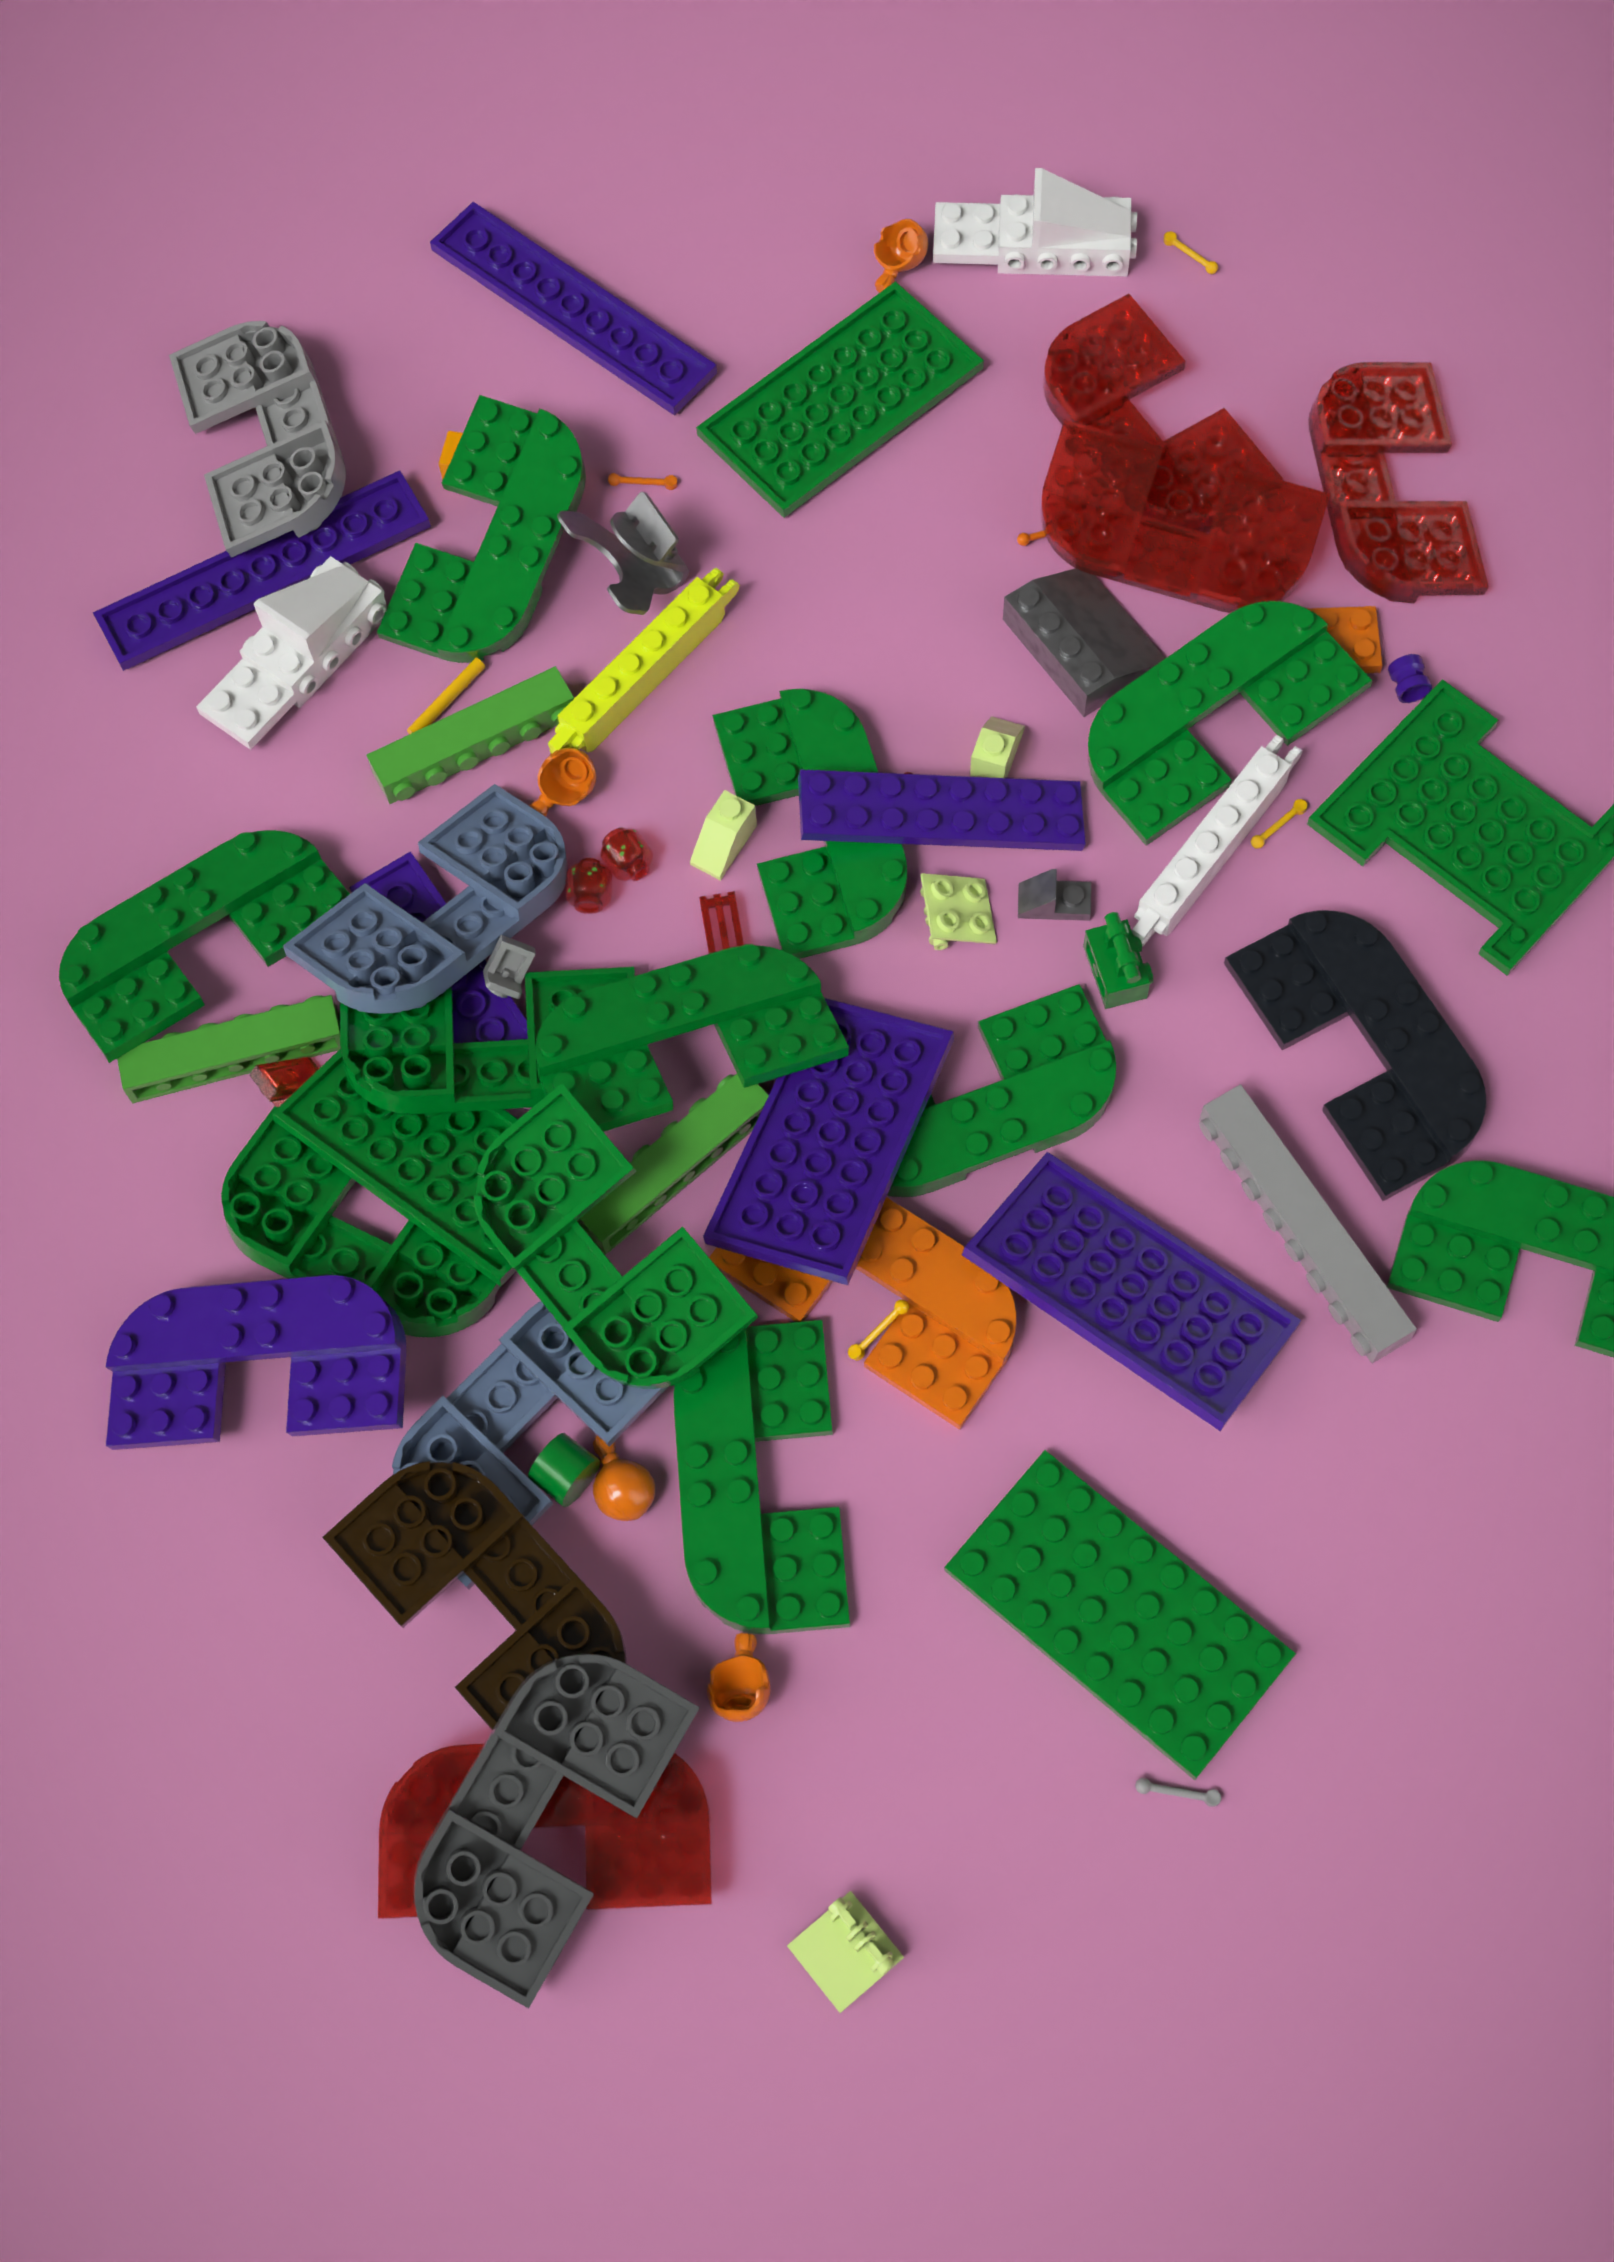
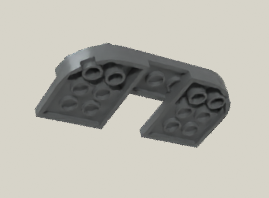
(473, 1885)

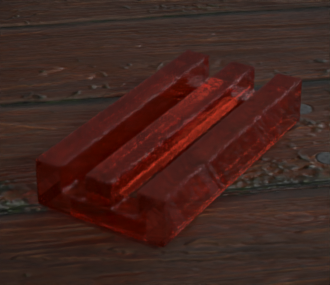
(718, 902)

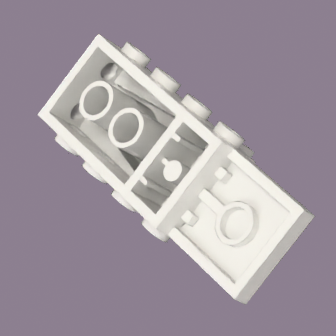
(1045, 233)
(300, 645)

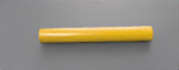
(448, 696)

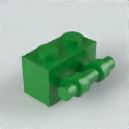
(1117, 962)

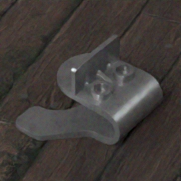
(639, 551)

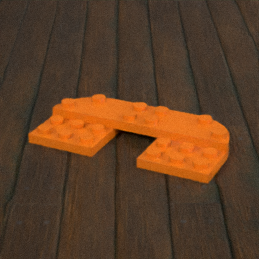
(956, 1319)

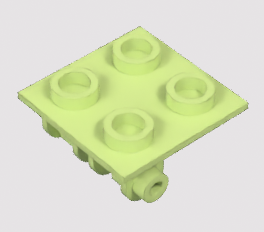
(957, 910)
(845, 1951)

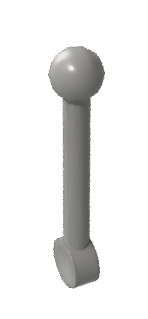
(1211, 1798)

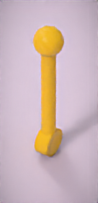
(1170, 239)
(1299, 807)
(856, 1351)

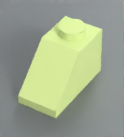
(995, 748)
(723, 834)

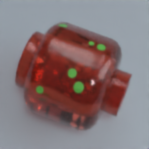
(626, 854)
(589, 886)

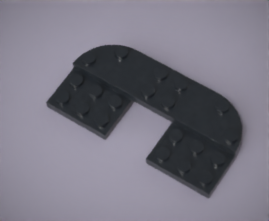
(1432, 1094)

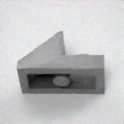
(1051, 899)

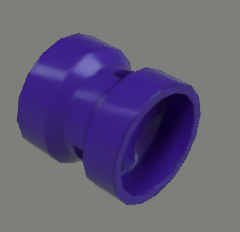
(1410, 680)

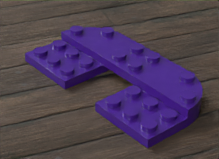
(176, 1346)

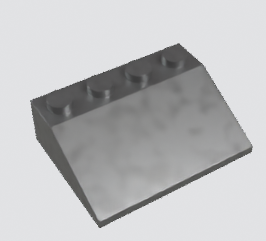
(1079, 636)

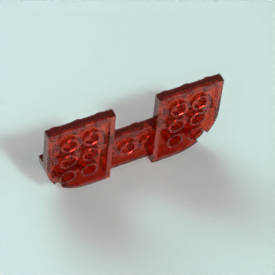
(1118, 355)
(1098, 525)
(1387, 543)
(629, 1860)

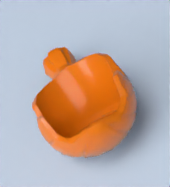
(899, 250)
(564, 779)
(622, 1486)
(739, 1684)

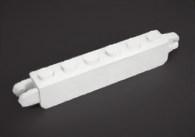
(1214, 841)

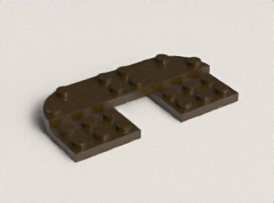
(451, 1521)

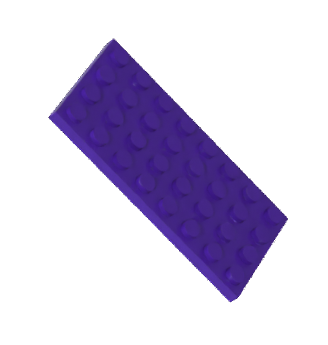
(831, 1147)
(1132, 1290)

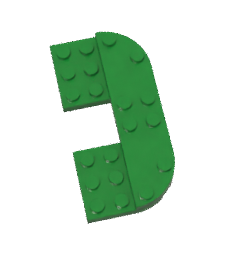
(470, 608)
(1265, 652)
(831, 892)
(119, 963)
(755, 996)
(414, 1066)
(1051, 1090)
(281, 1217)
(1468, 1234)
(634, 1327)
(746, 1565)

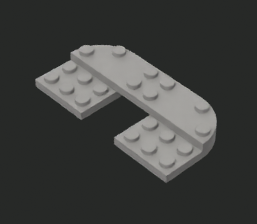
(301, 469)

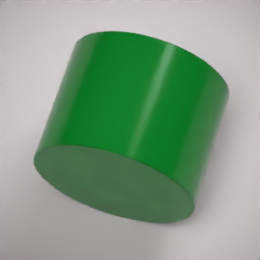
(564, 1469)

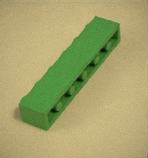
(470, 736)
(230, 1048)
(676, 1160)

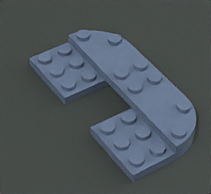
(393, 962)
(507, 1396)

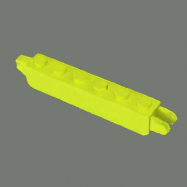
(643, 664)

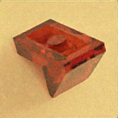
(282, 1078)

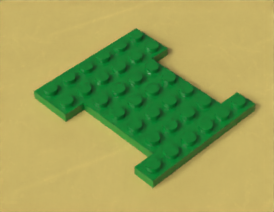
(1468, 823)

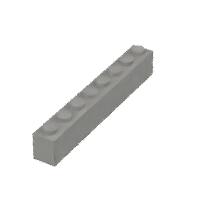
(1306, 1224)

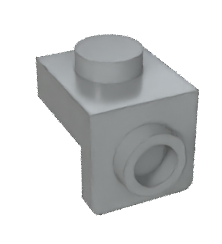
(508, 967)

